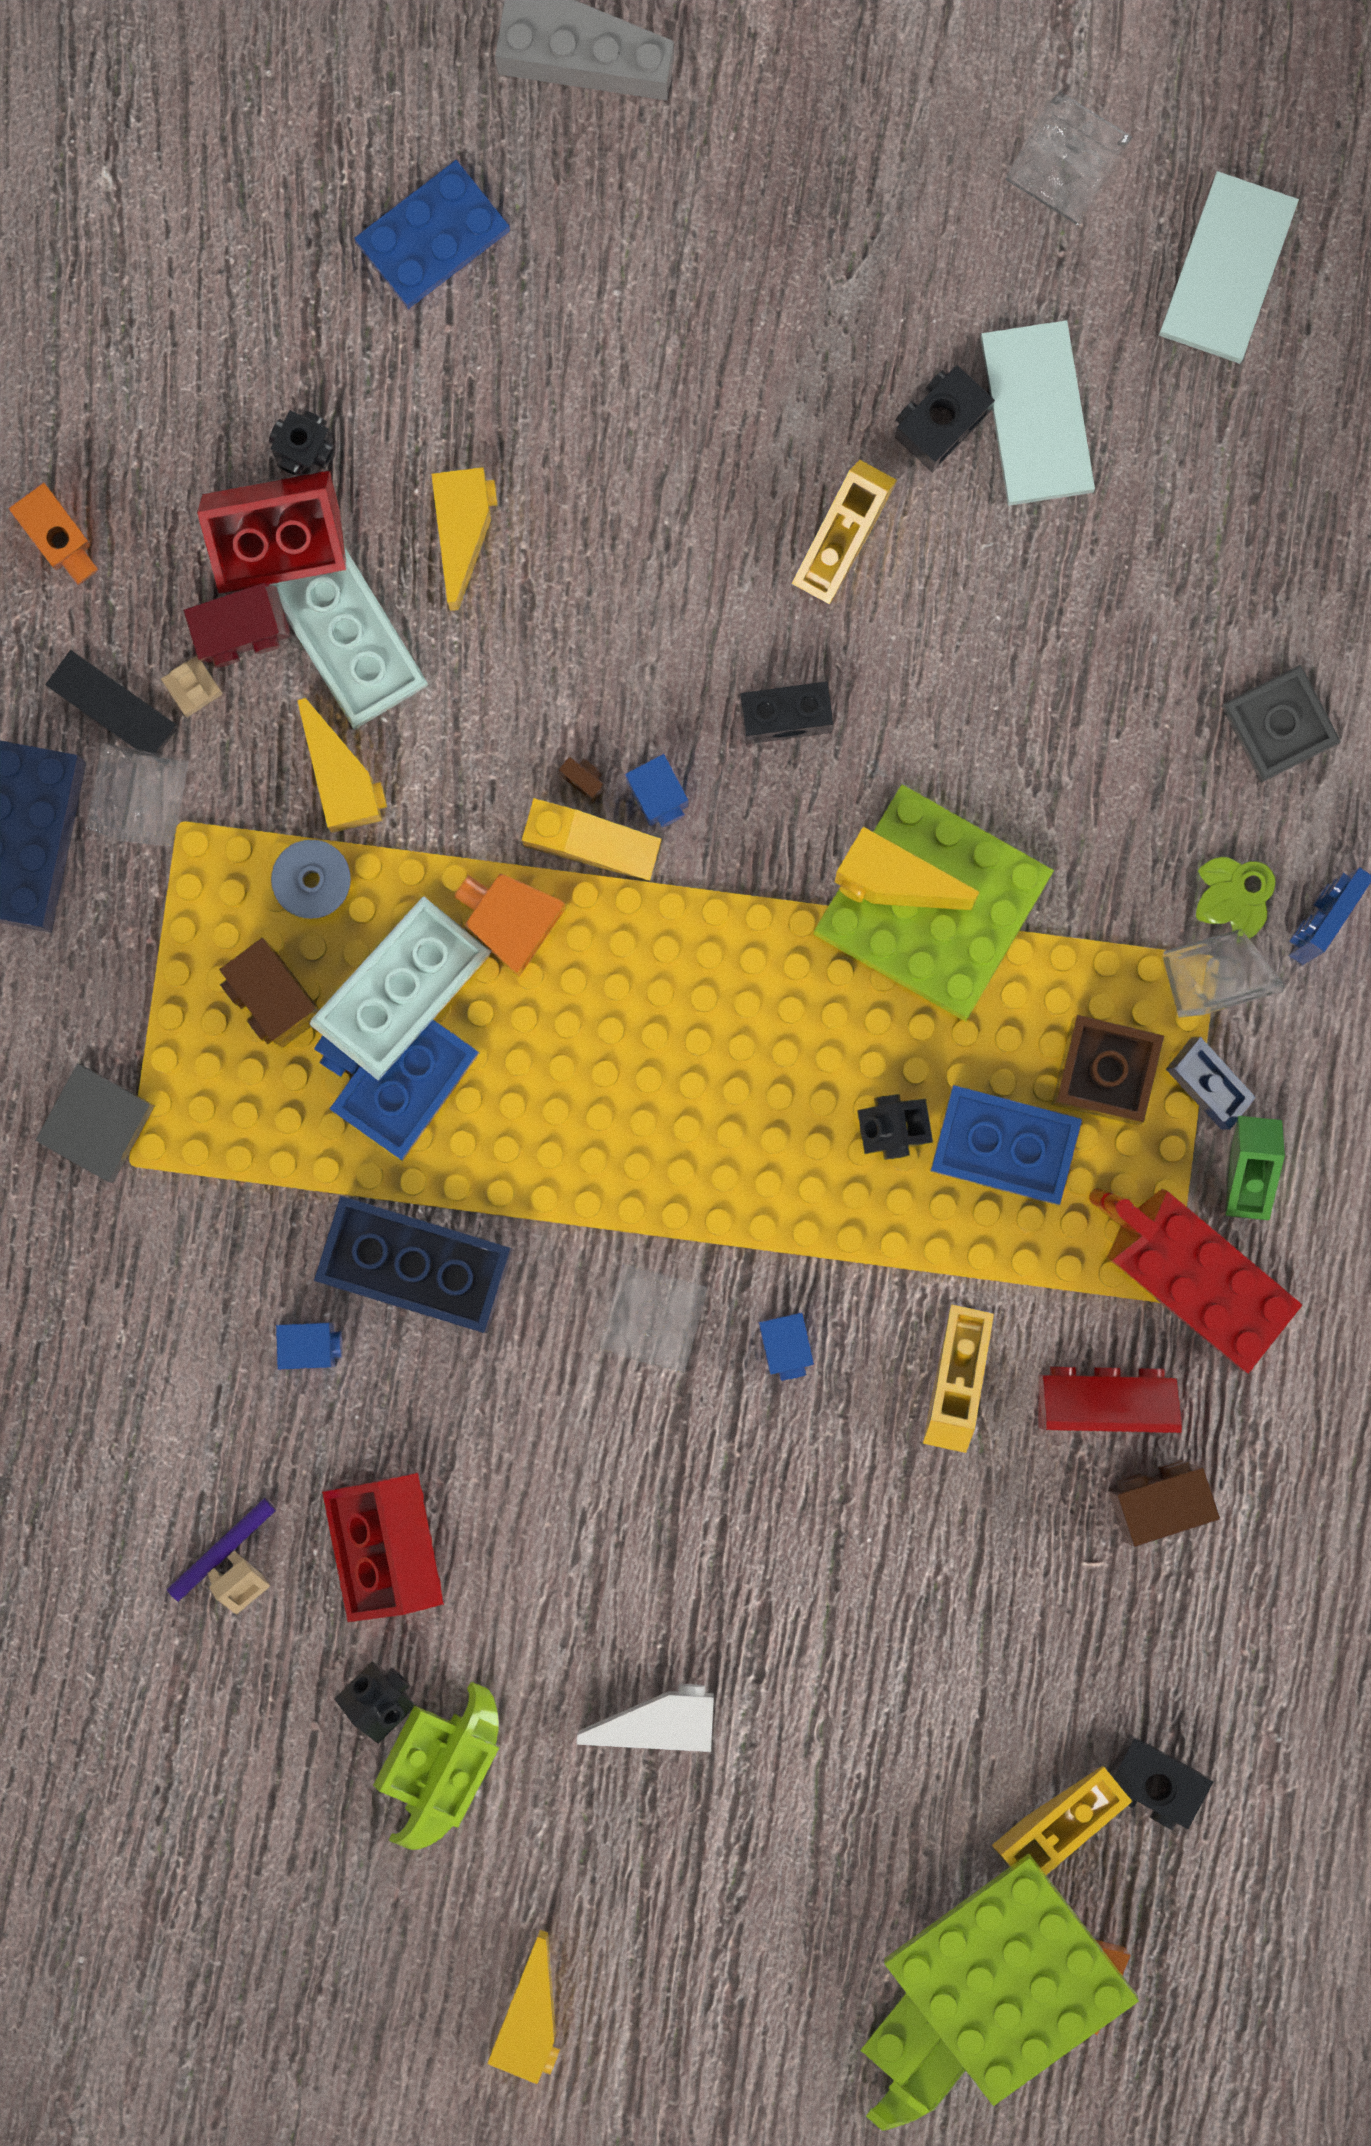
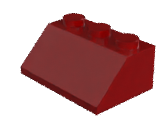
(273, 531)
(1109, 1401)
(383, 1548)

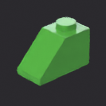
(1254, 1167)

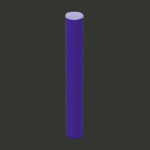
(221, 1549)

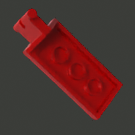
(1198, 1275)

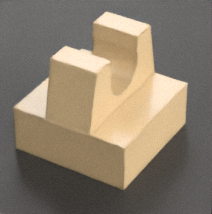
(191, 686)
(238, 1585)

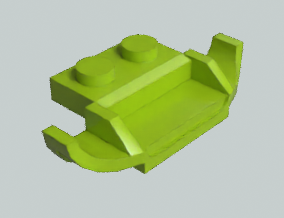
(440, 1767)
(916, 2061)

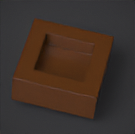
(583, 778)

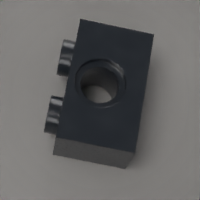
(935, 442)
(786, 712)
(1184, 1790)

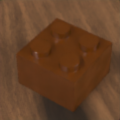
(270, 992)
(1107, 1070)
(1163, 1503)

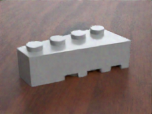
(582, 48)

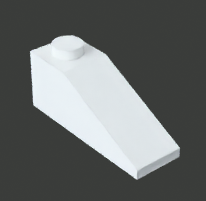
(665, 1722)

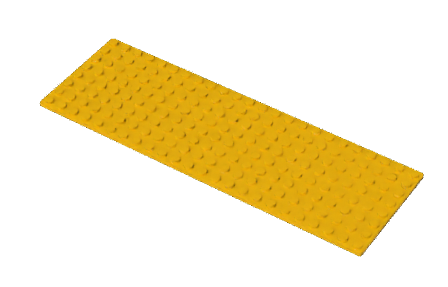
(659, 1069)

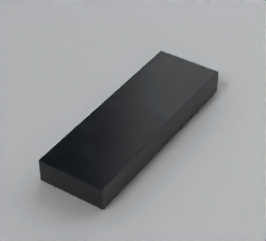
(111, 704)

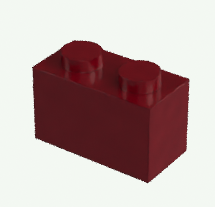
(237, 625)

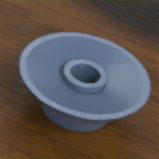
(294, 866)

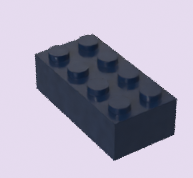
(36, 827)
(413, 1264)

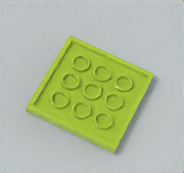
(941, 950)
(1011, 1979)

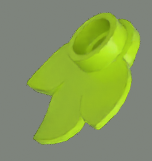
(1230, 899)

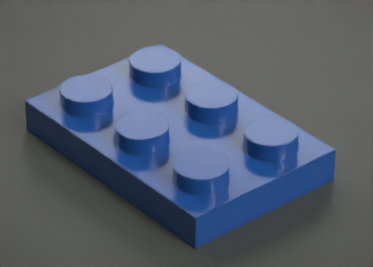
(432, 234)
(1334, 908)
(409, 1093)
(1006, 1145)

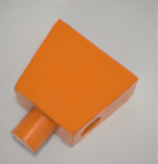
(45, 517)
(510, 918)

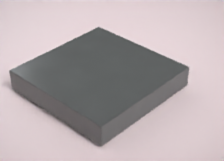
(1280, 723)
(95, 1123)

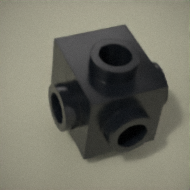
(306, 457)
(885, 1127)
(376, 1701)

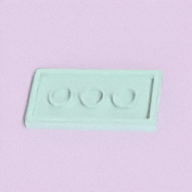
(1228, 267)
(1037, 413)
(351, 642)
(400, 988)

